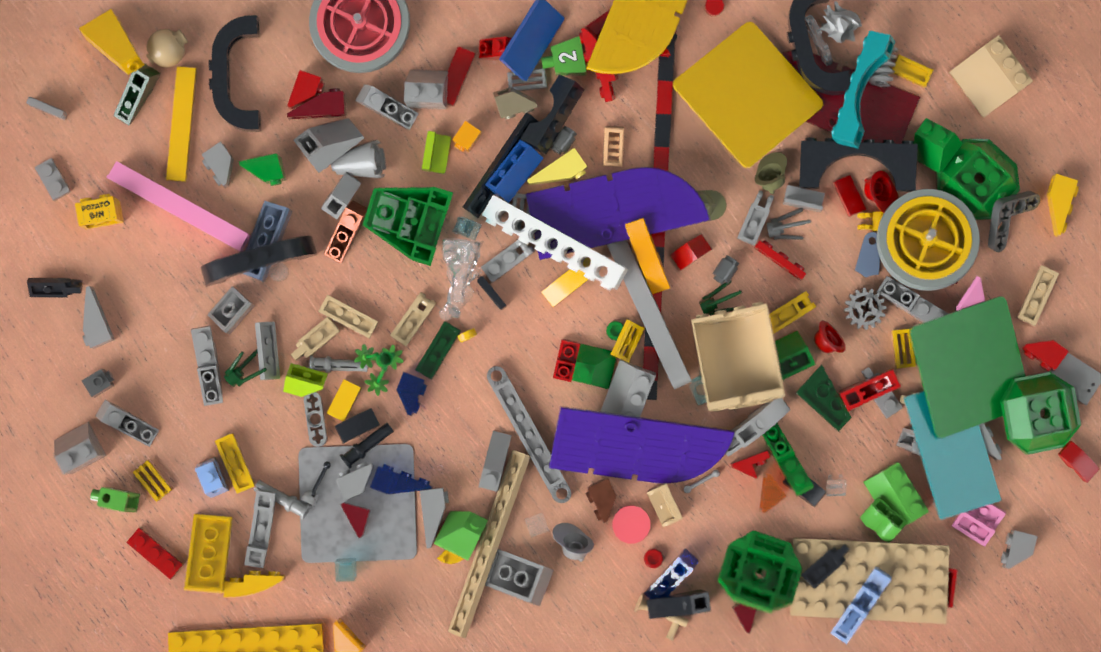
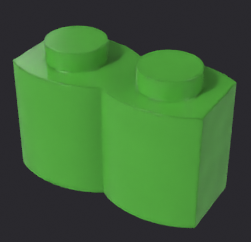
(883, 520)

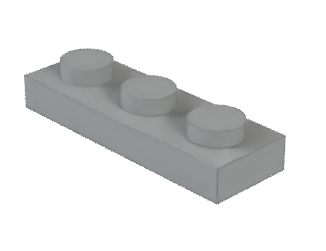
(267, 350)

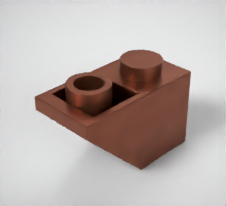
(604, 497)

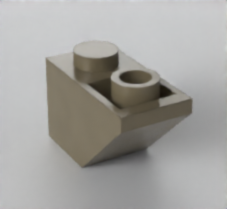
(511, 101)

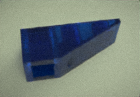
(391, 482)

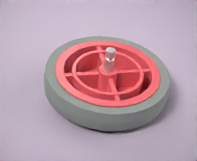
(359, 33)

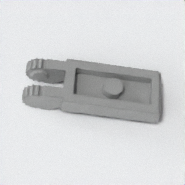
(755, 220)

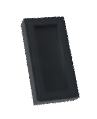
(491, 293)

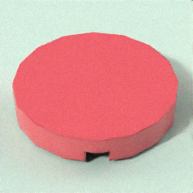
(631, 524)

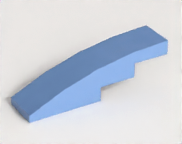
(861, 605)

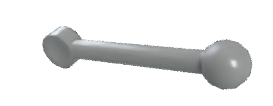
(687, 489)

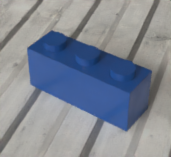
(514, 171)

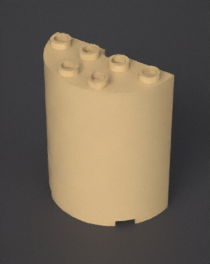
(738, 357)

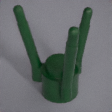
(709, 305)
(234, 375)

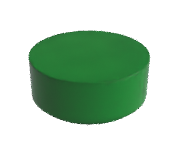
(613, 330)

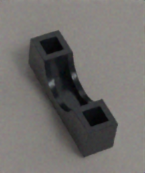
(543, 133)

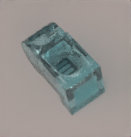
(466, 228)

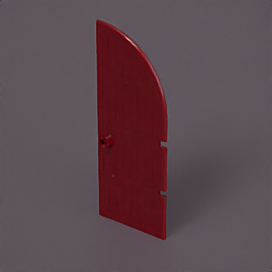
(883, 110)

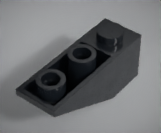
(679, 604)

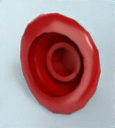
(828, 339)

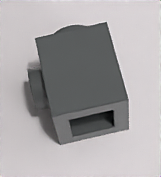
(98, 382)

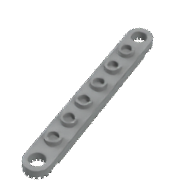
(528, 433)

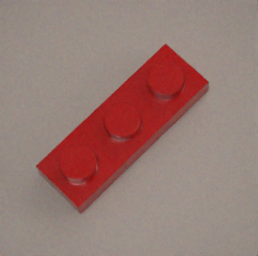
(780, 259)
(155, 553)

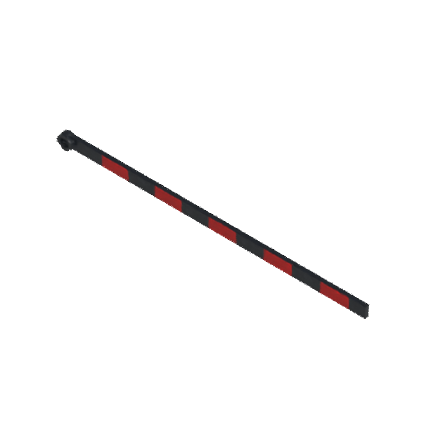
(660, 161)

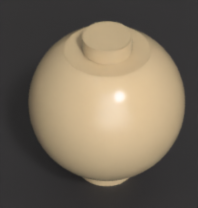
(166, 47)

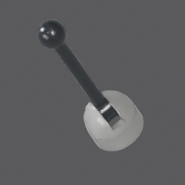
(310, 496)

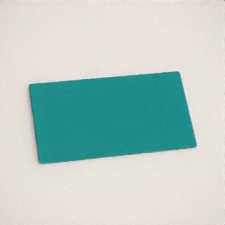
(954, 465)

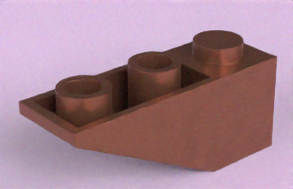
(346, 231)

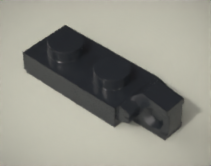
(53, 287)
(825, 566)

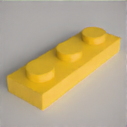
(235, 463)

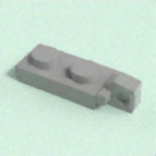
(888, 402)

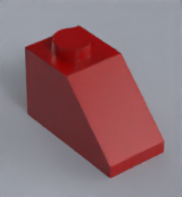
(305, 88)

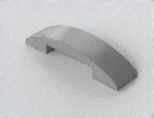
(260, 529)

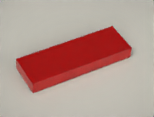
(458, 72)

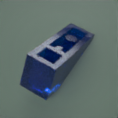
(672, 575)

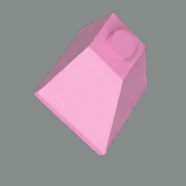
(973, 295)

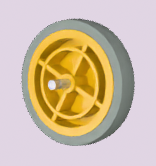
(928, 239)

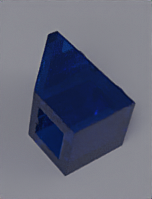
(409, 391)

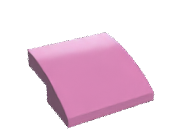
(979, 523)

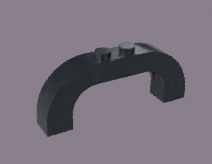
(802, 53)
(220, 66)
(246, 261)

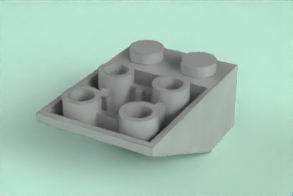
(328, 142)

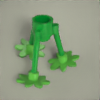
(383, 360)

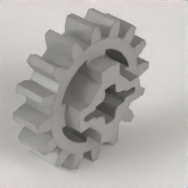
(869, 297)

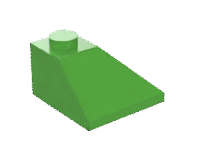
(461, 533)

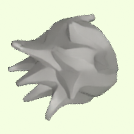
(840, 23)

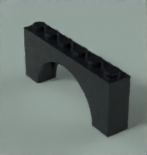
(897, 158)

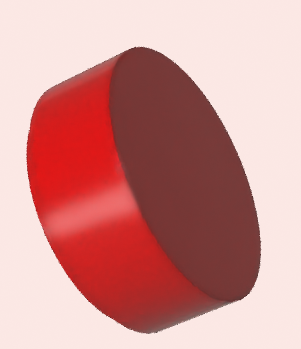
(714, 7)
(653, 558)

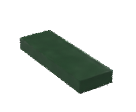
(438, 350)

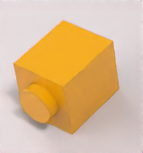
(466, 137)

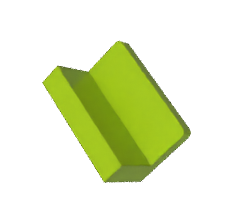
(436, 153)

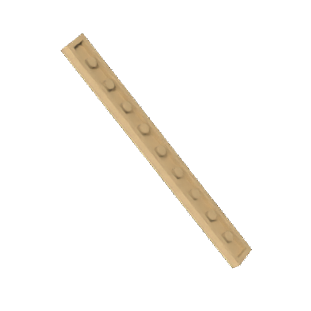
(489, 544)

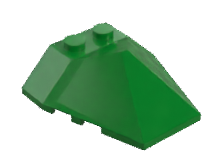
(409, 219)

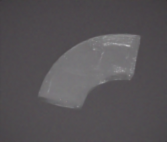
(815, 33)

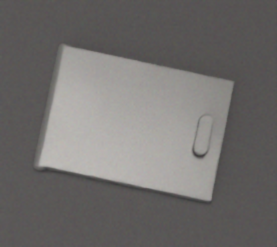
(1080, 376)

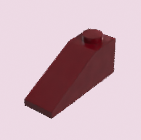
(322, 106)

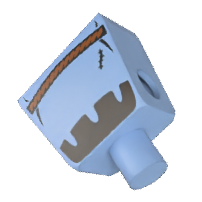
(211, 478)

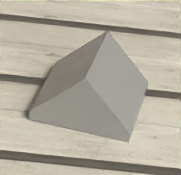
(230, 310)

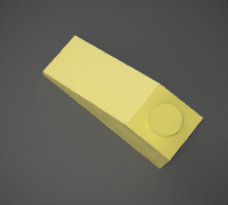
(564, 168)

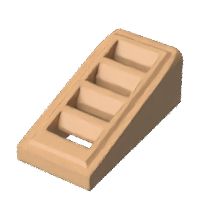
(612, 129)

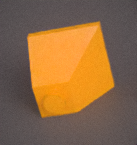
(345, 639)

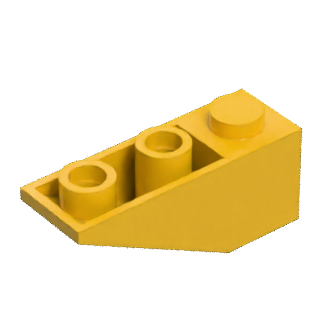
(1059, 197)

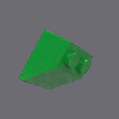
(935, 145)

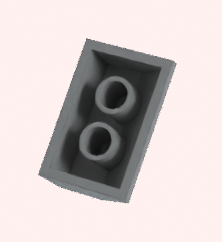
(628, 390)

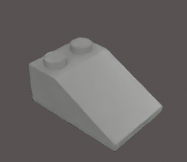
(518, 577)

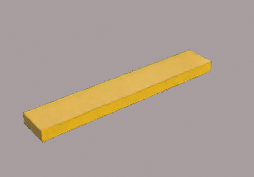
(181, 124)

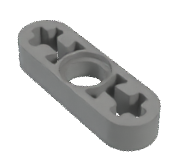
(322, 423)

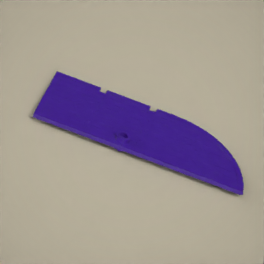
(598, 209)
(635, 445)

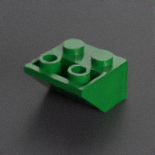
(793, 355)

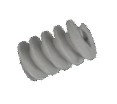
(880, 76)

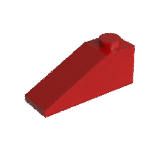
(869, 389)

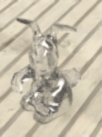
(461, 262)

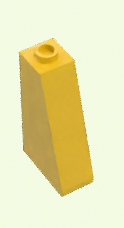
(111, 39)

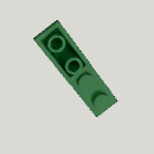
(787, 460)

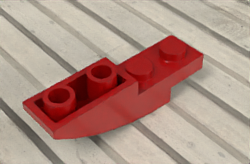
(590, 39)

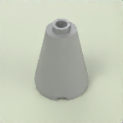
(362, 161)

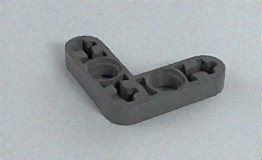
(1002, 212)

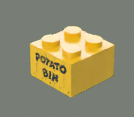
(99, 212)

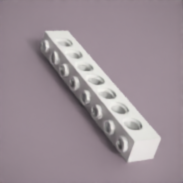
(497, 207)

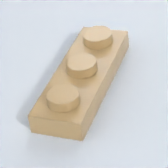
(1037, 295)
(348, 316)

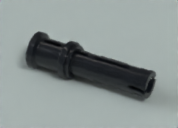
(360, 450)

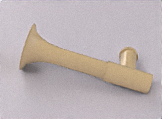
(677, 620)

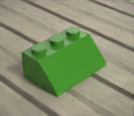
(897, 491)

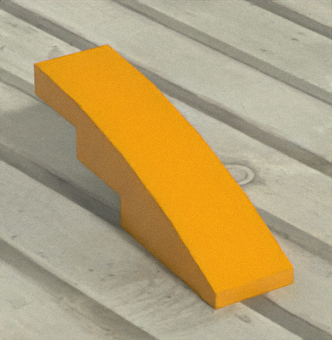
(647, 256)

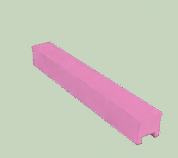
(178, 206)

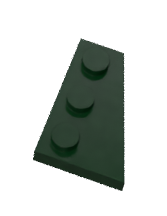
(824, 399)

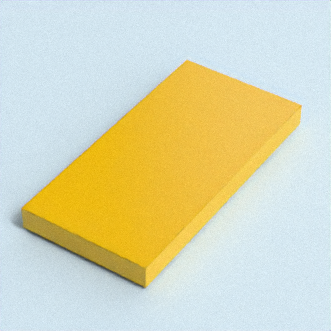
(208, 553)

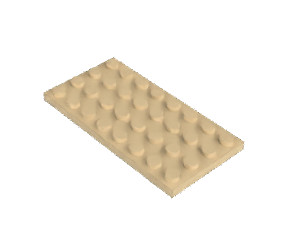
(913, 595)

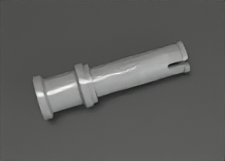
(328, 364)
(290, 503)

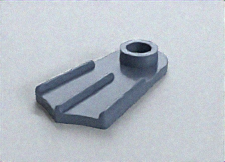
(868, 258)

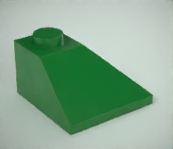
(266, 168)
(594, 366)

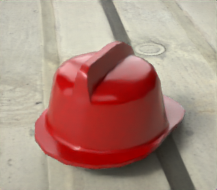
(880, 190)

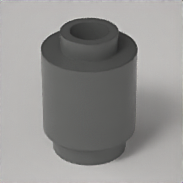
(563, 140)
(725, 270)

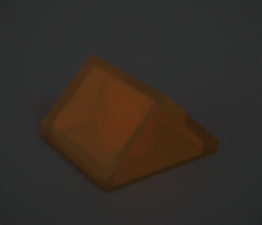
(770, 494)

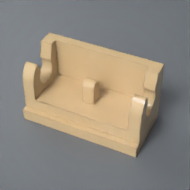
(664, 505)

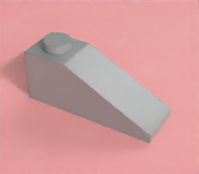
(95, 323)
(495, 461)
(433, 508)

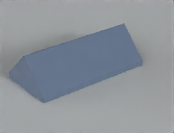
(267, 230)

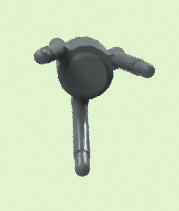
(776, 228)

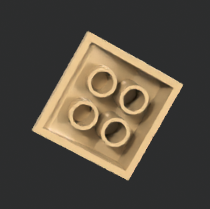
(991, 76)

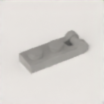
(506, 260)

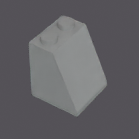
(426, 89)
(77, 449)

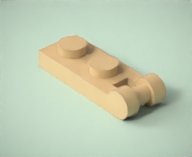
(413, 319)

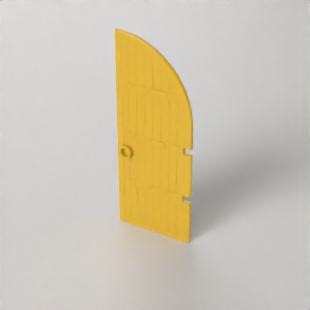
(635, 34)

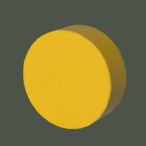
(467, 335)

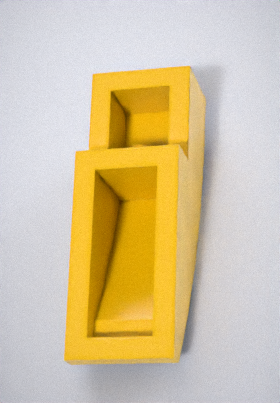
(566, 284)

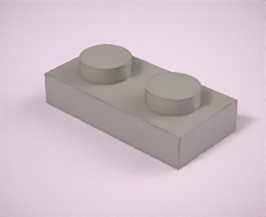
(52, 179)

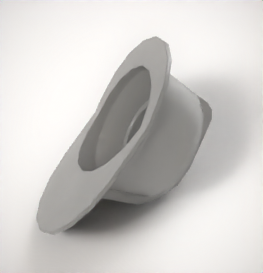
(573, 541)

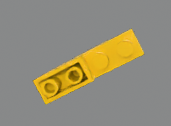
(253, 583)

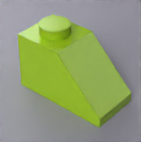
(303, 380)

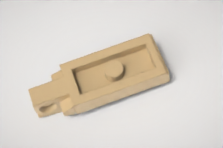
(315, 339)

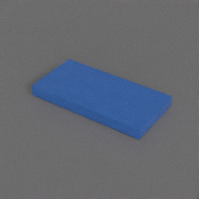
(531, 39)

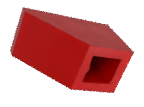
(493, 47)
(1046, 352)

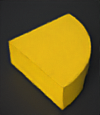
(449, 558)

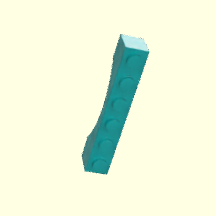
(875, 52)

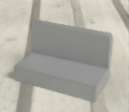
(803, 198)

